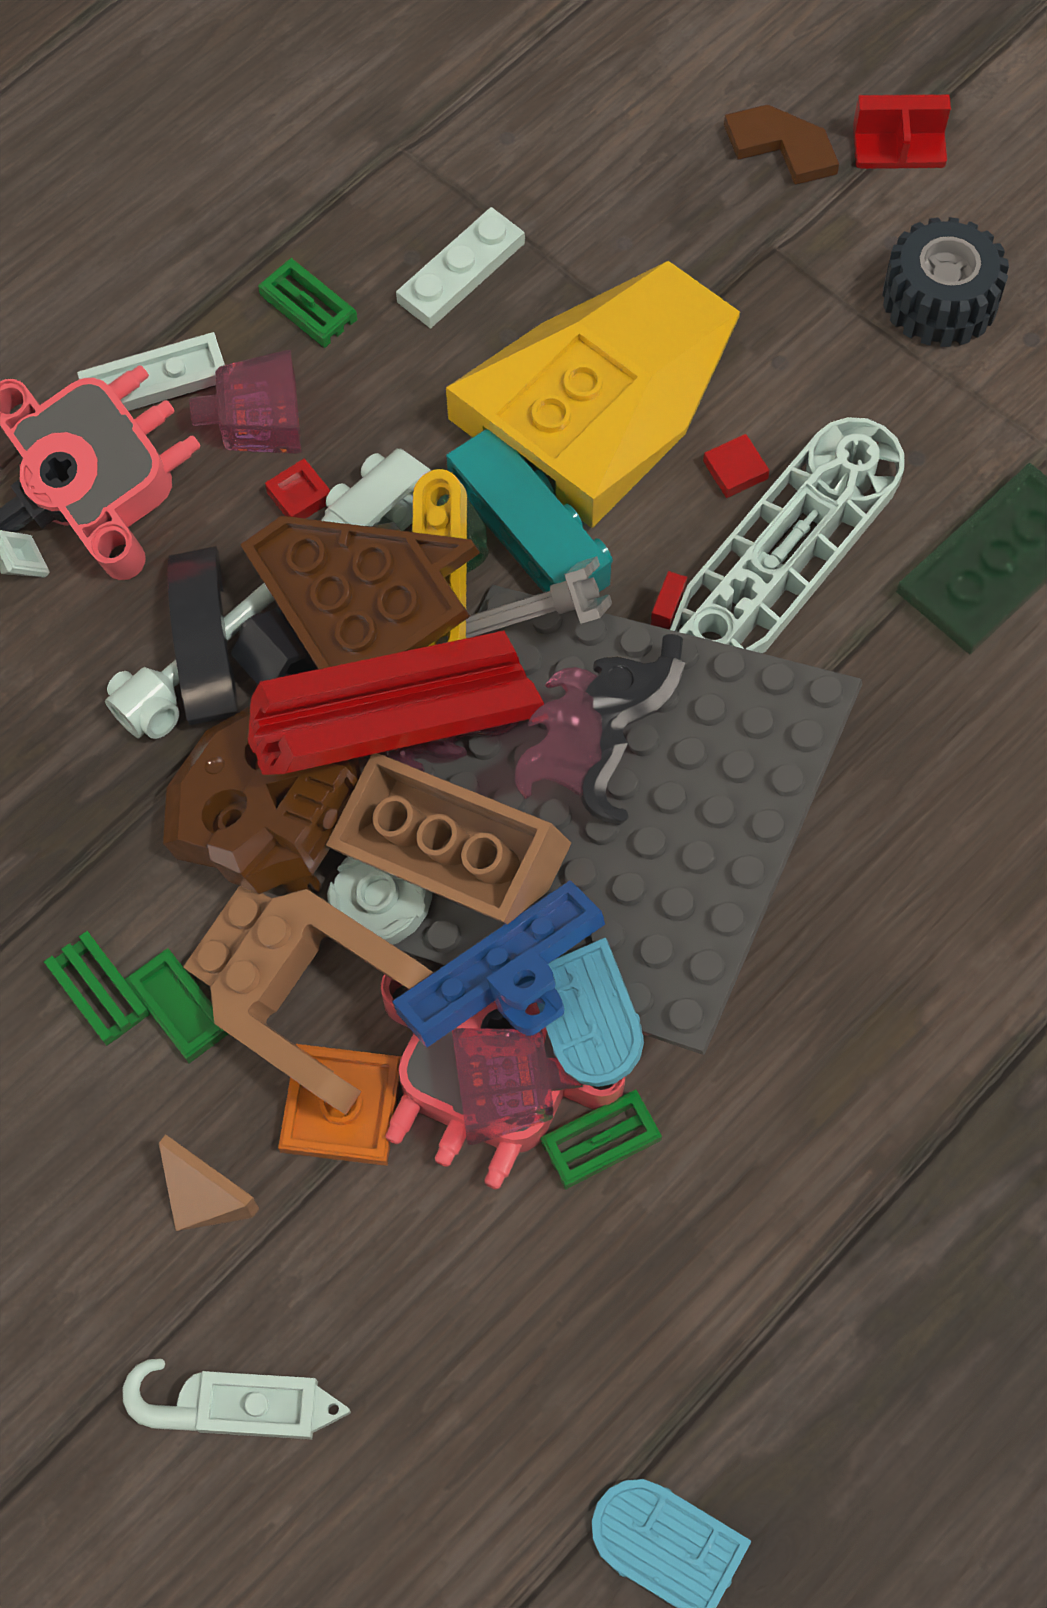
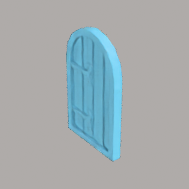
(600, 1031)
(666, 1544)

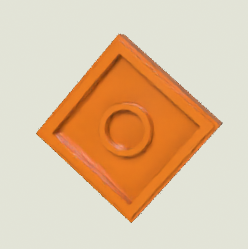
(322, 1131)

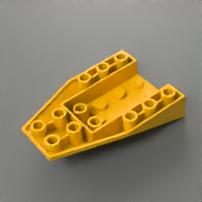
(602, 385)

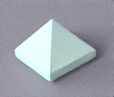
(20, 555)

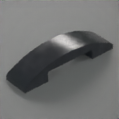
(200, 636)

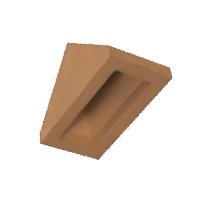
(199, 1192)

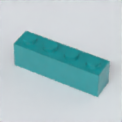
(525, 512)

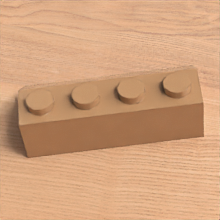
(448, 839)

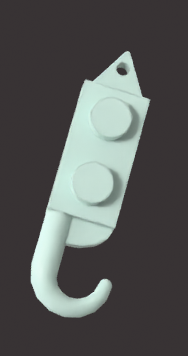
(236, 1404)

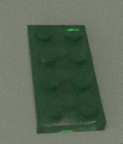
(986, 564)

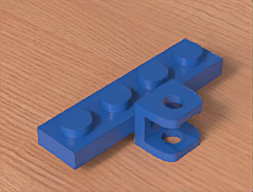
(505, 969)

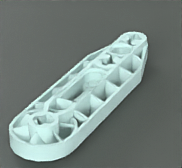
(838, 472)

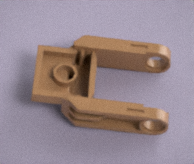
(258, 956)

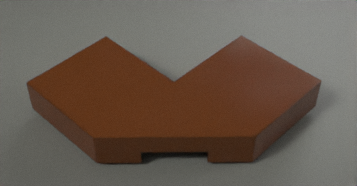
(771, 129)

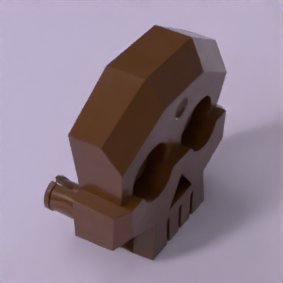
(249, 823)

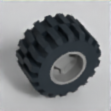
(945, 281)

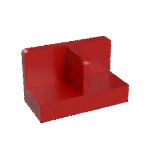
(901, 131)

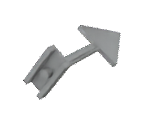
(575, 593)

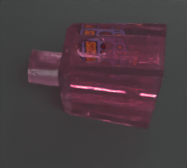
(254, 405)
(505, 1081)

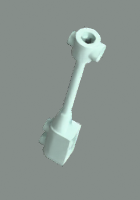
(382, 496)

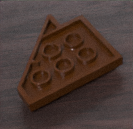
(360, 587)

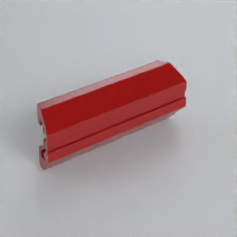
(388, 703)

